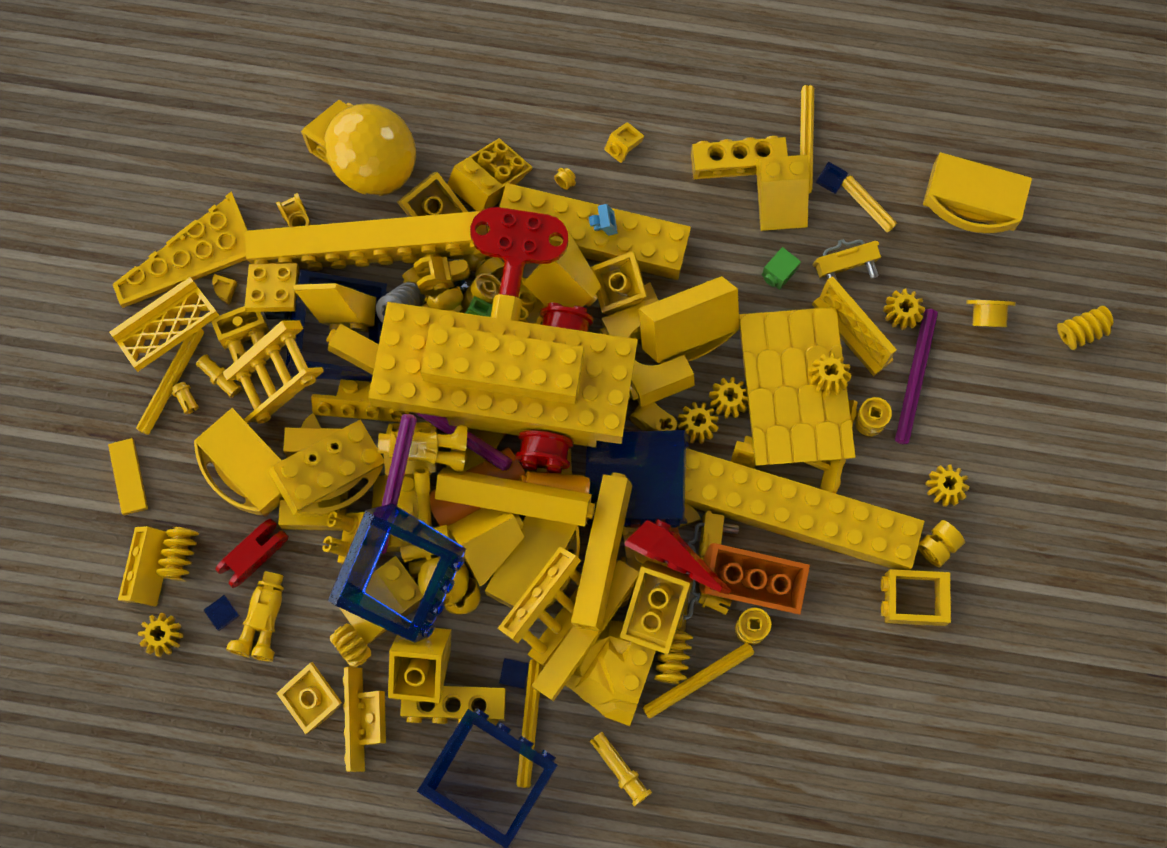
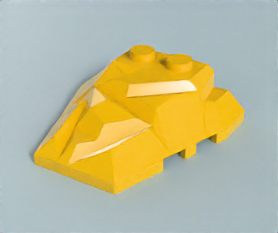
(613, 674)

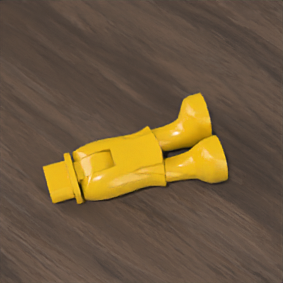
(425, 447)
(261, 618)

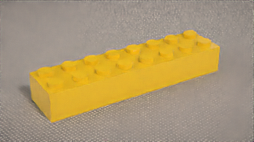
(656, 242)

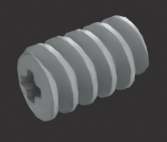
(406, 293)

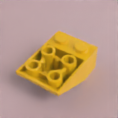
(484, 174)

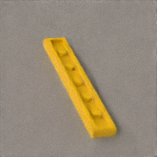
(579, 640)

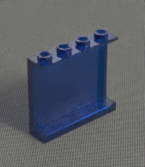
(654, 467)

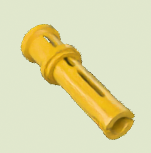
(627, 778)

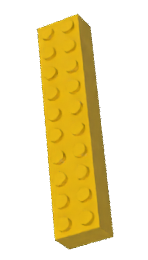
(365, 241)
(801, 511)

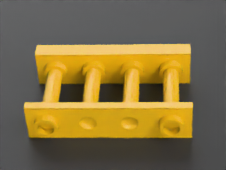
(256, 359)
(534, 601)

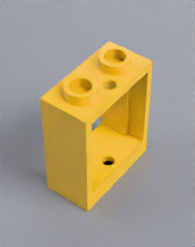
(942, 598)

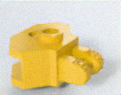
(439, 273)

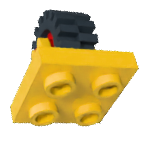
(272, 289)

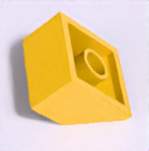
(620, 283)

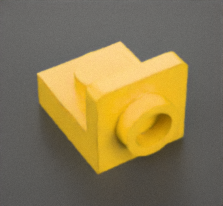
(623, 141)

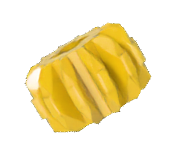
(910, 303)
(838, 378)
(720, 398)
(707, 422)
(947, 495)
(164, 645)
(350, 645)

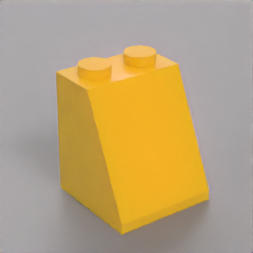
(315, 131)
(565, 280)
(488, 540)
(420, 667)

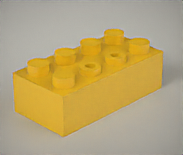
(976, 194)
(690, 321)
(241, 463)
(328, 471)
(530, 556)

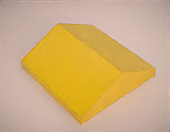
(309, 698)

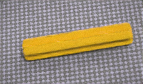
(872, 207)

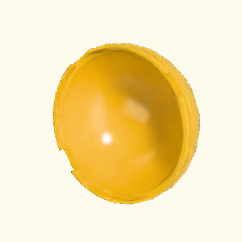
(370, 149)

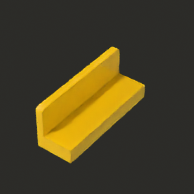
(140, 579)

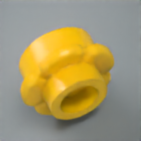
(565, 178)

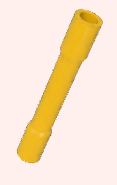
(422, 488)

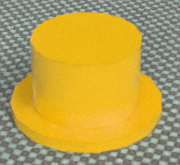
(990, 313)

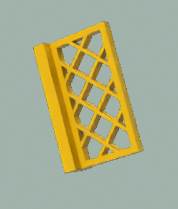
(158, 316)
(857, 328)

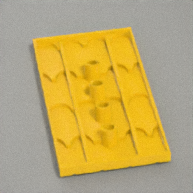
(785, 411)

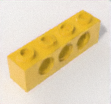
(730, 166)
(494, 698)

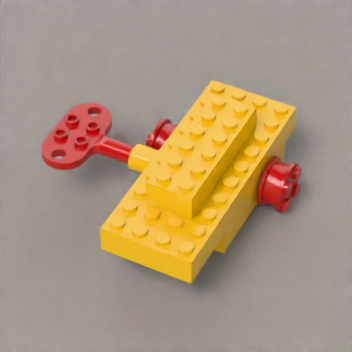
(507, 375)

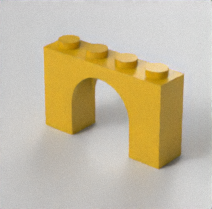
(648, 381)
(294, 441)

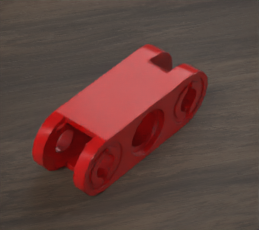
(252, 552)

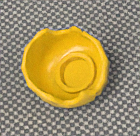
(447, 300)
(468, 602)

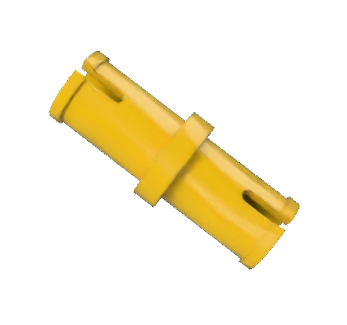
(217, 377)

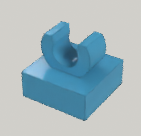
(605, 220)

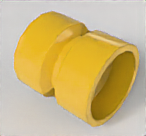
(485, 265)
(484, 287)
(868, 420)
(937, 547)
(753, 626)

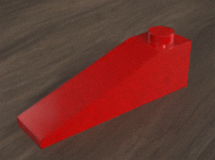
(664, 545)

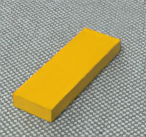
(128, 476)

